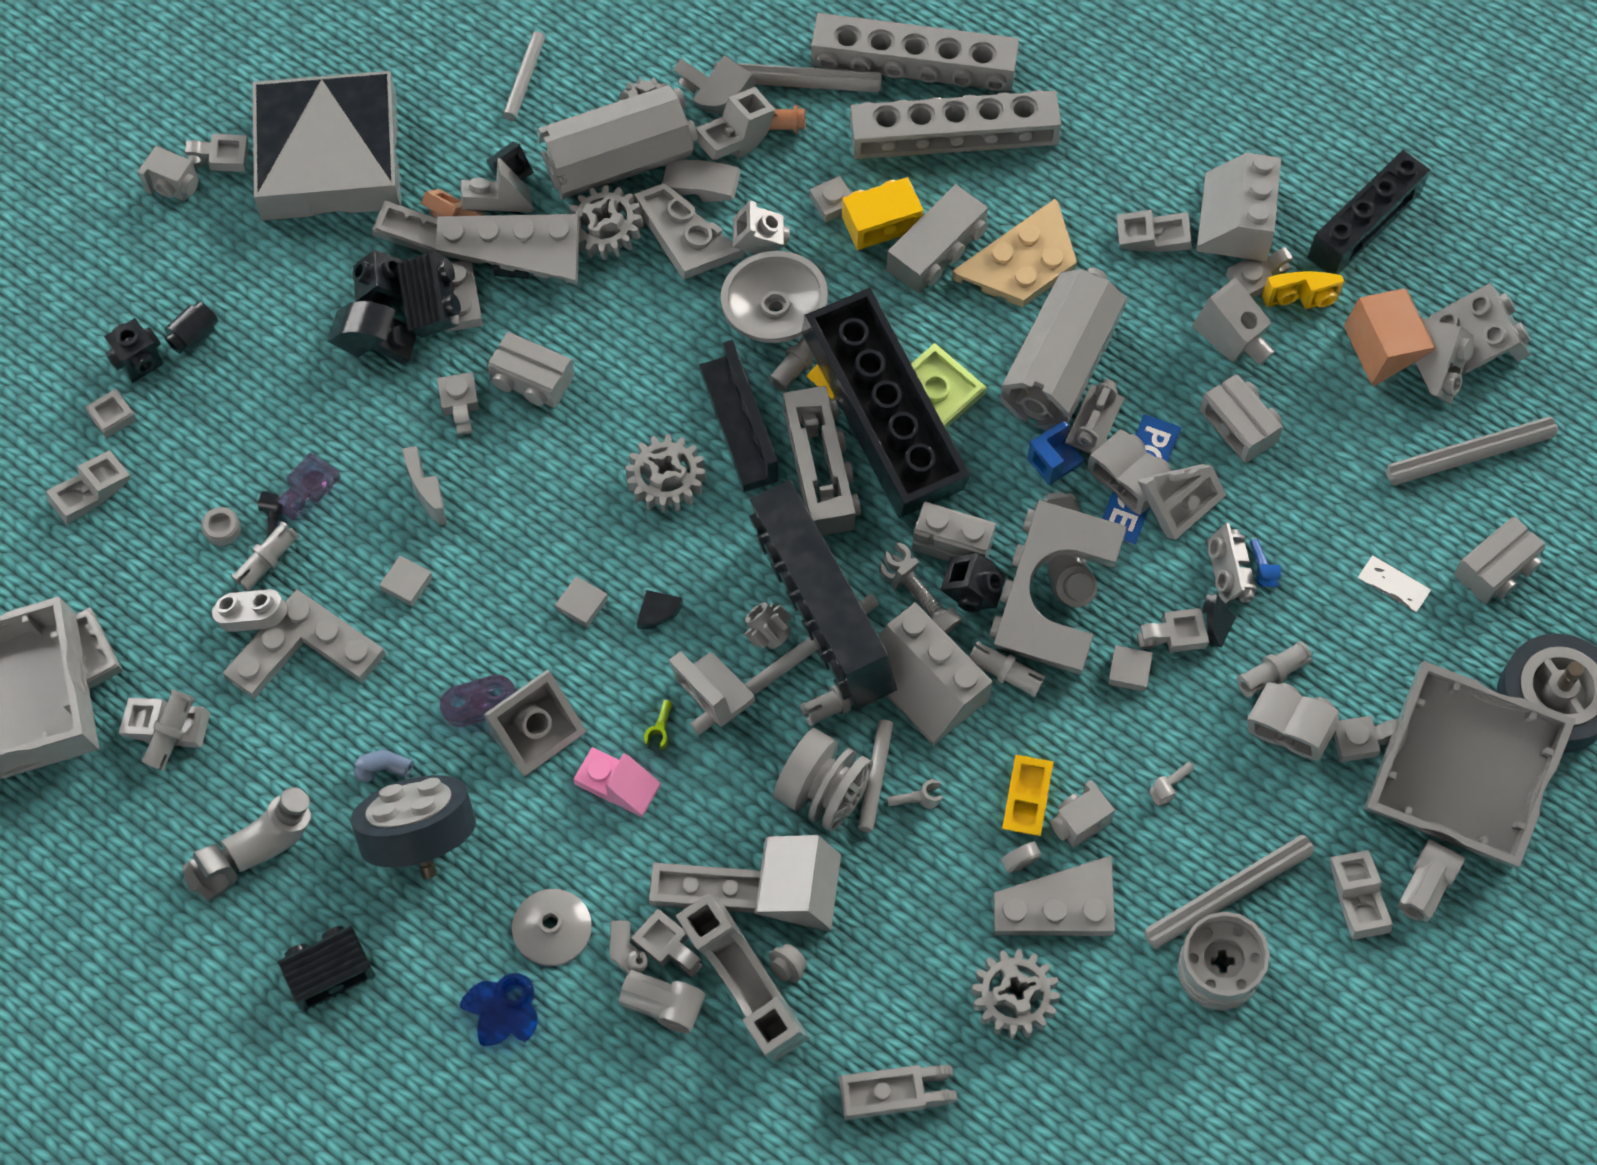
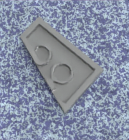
(1059, 904)

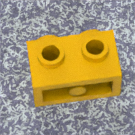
(881, 212)

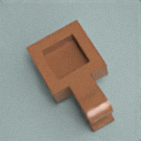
(445, 205)

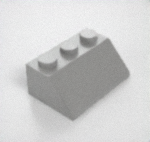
(1240, 207)
(932, 675)

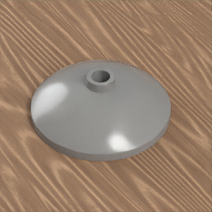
(770, 283)

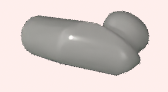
(622, 951)

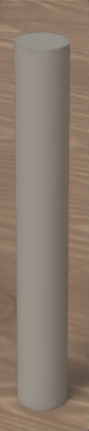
(524, 76)
(874, 783)

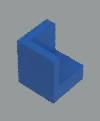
(1052, 456)

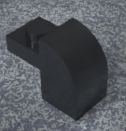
(371, 326)

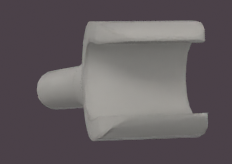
(1162, 789)
(918, 796)

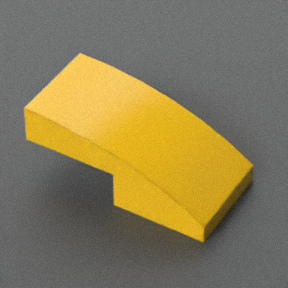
(1027, 795)

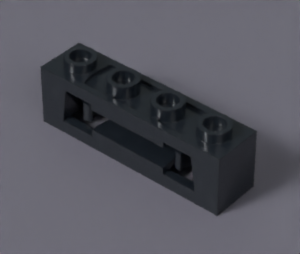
(1368, 213)

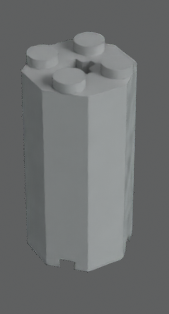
(617, 141)
(1063, 348)

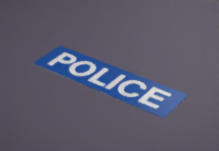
(1159, 441)

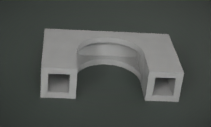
(1052, 534)
(728, 951)

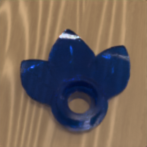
(498, 1013)

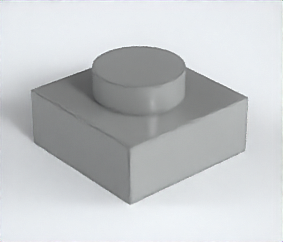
(828, 198)

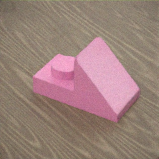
(617, 781)

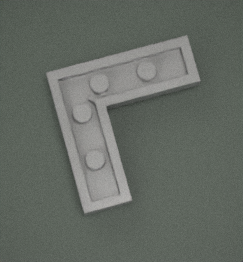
(307, 624)

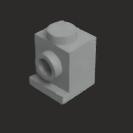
(168, 174)
(758, 230)
(1083, 815)

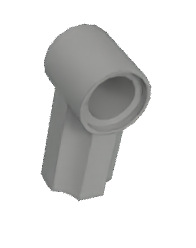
(1433, 873)
(672, 1004)

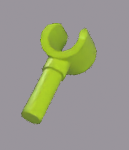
(660, 726)

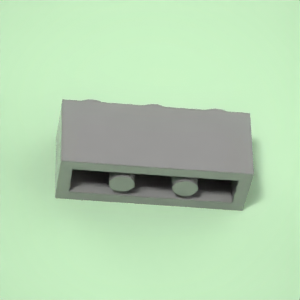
(937, 239)

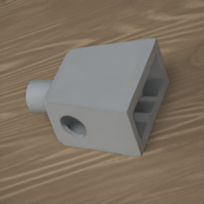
(1235, 324)

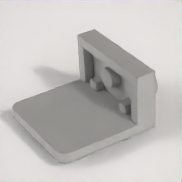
(1490, 320)

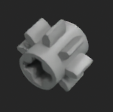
(768, 625)

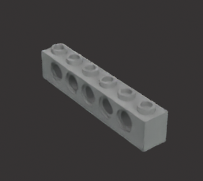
(914, 52)
(941, 133)

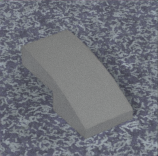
(707, 179)
(1154, 234)
(91, 487)
(426, 488)
(143, 712)
(1360, 895)

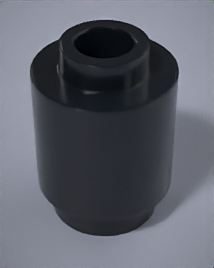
(191, 328)

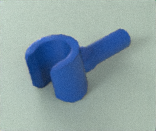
(1266, 574)

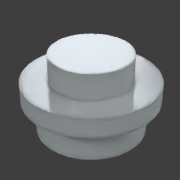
(787, 963)

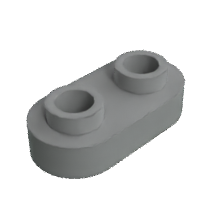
(249, 610)

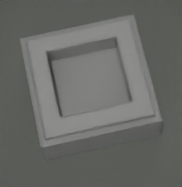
(110, 413)
(406, 581)
(581, 602)
(1130, 668)

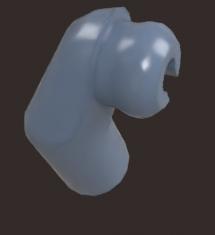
(380, 760)

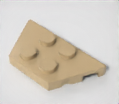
(1023, 259)

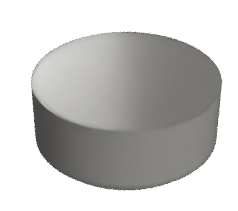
(221, 526)
(1021, 857)

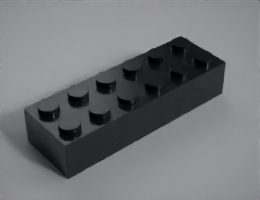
(884, 402)
(822, 596)

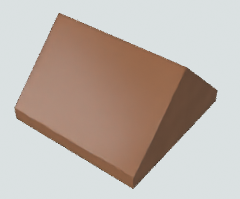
(1387, 334)

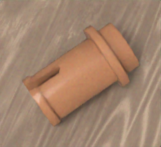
(789, 119)

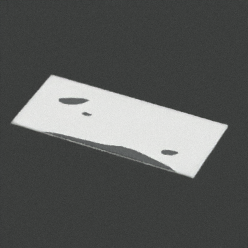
(1394, 583)

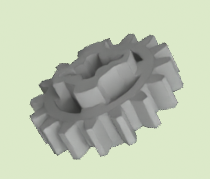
(605, 223)
(667, 477)
(1031, 987)

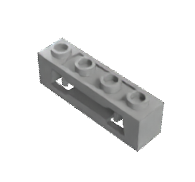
(811, 409)

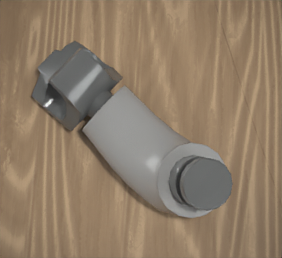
(1070, 575)
(268, 836)

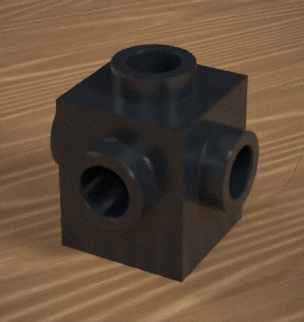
(377, 279)
(133, 349)
(973, 582)

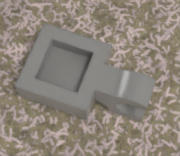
(223, 152)
(1254, 273)
(458, 398)
(1179, 629)
(1360, 738)
(664, 940)

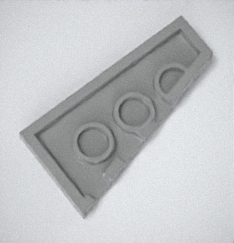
(521, 242)

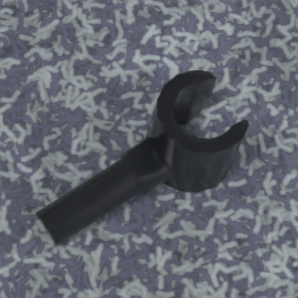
(269, 504)

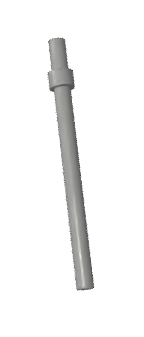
(779, 668)

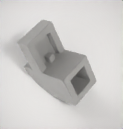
(713, 91)
(741, 127)

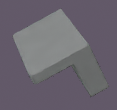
(712, 686)

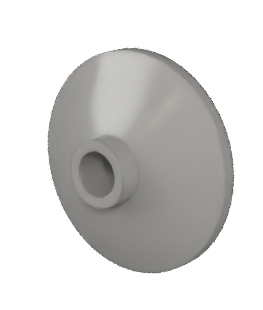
(557, 944)

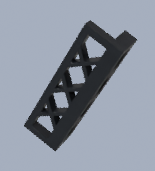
(740, 419)

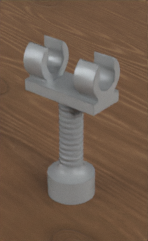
(945, 618)

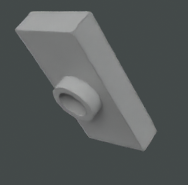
(406, 227)
(97, 652)

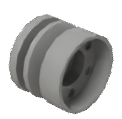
(818, 777)
(1241, 949)

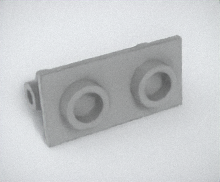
(1095, 417)
(1226, 552)

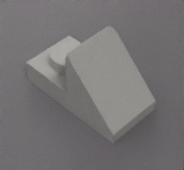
(505, 194)

